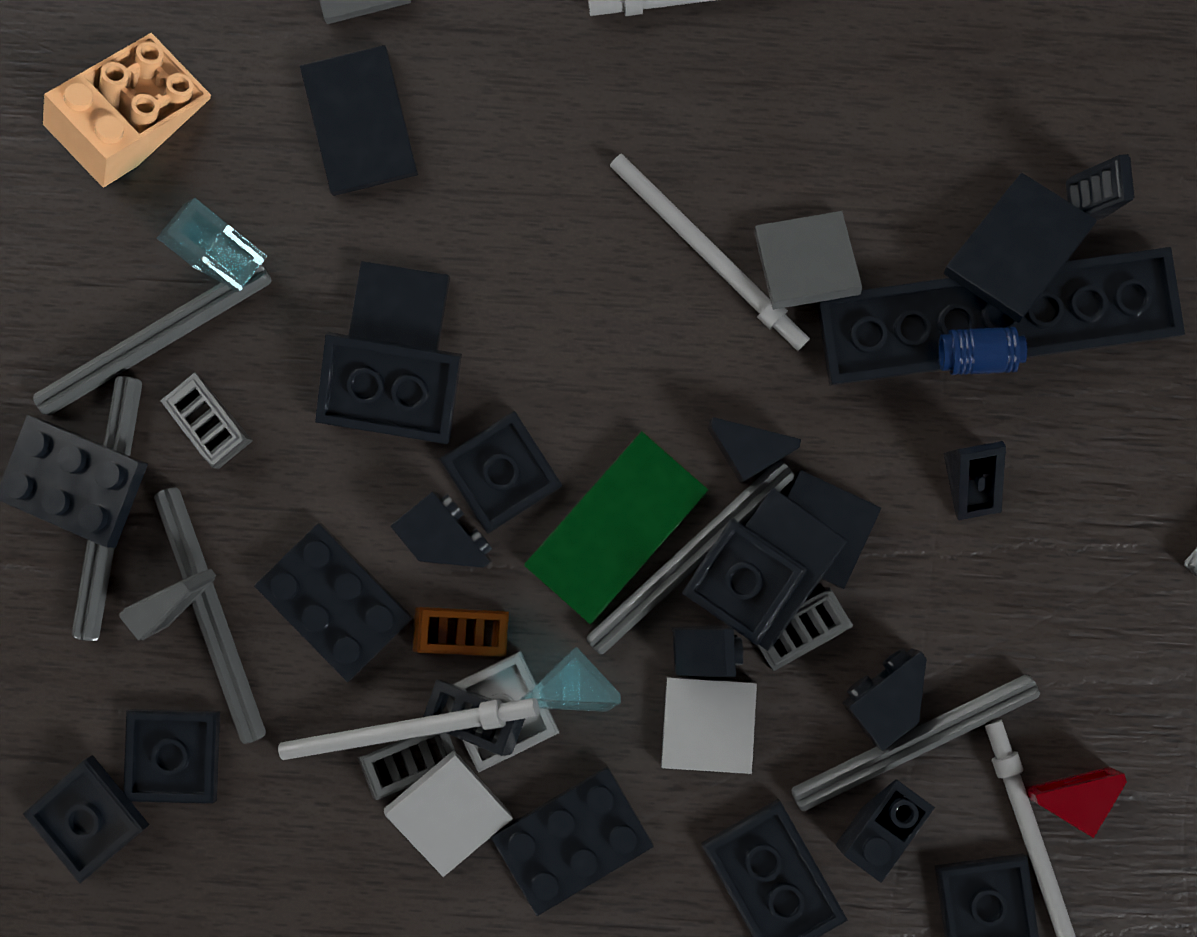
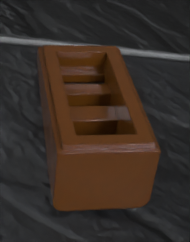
(421, 631)

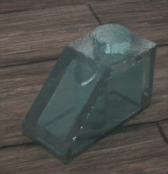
(211, 245)

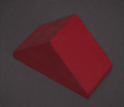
(1081, 798)

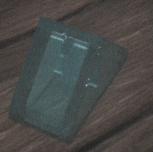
(574, 686)

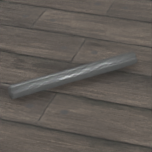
(145, 343)
(97, 557)
(685, 560)
(211, 617)
(915, 742)

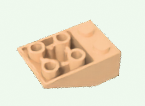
(122, 108)

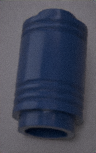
(982, 351)

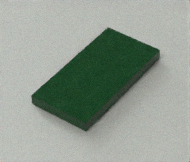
(616, 527)

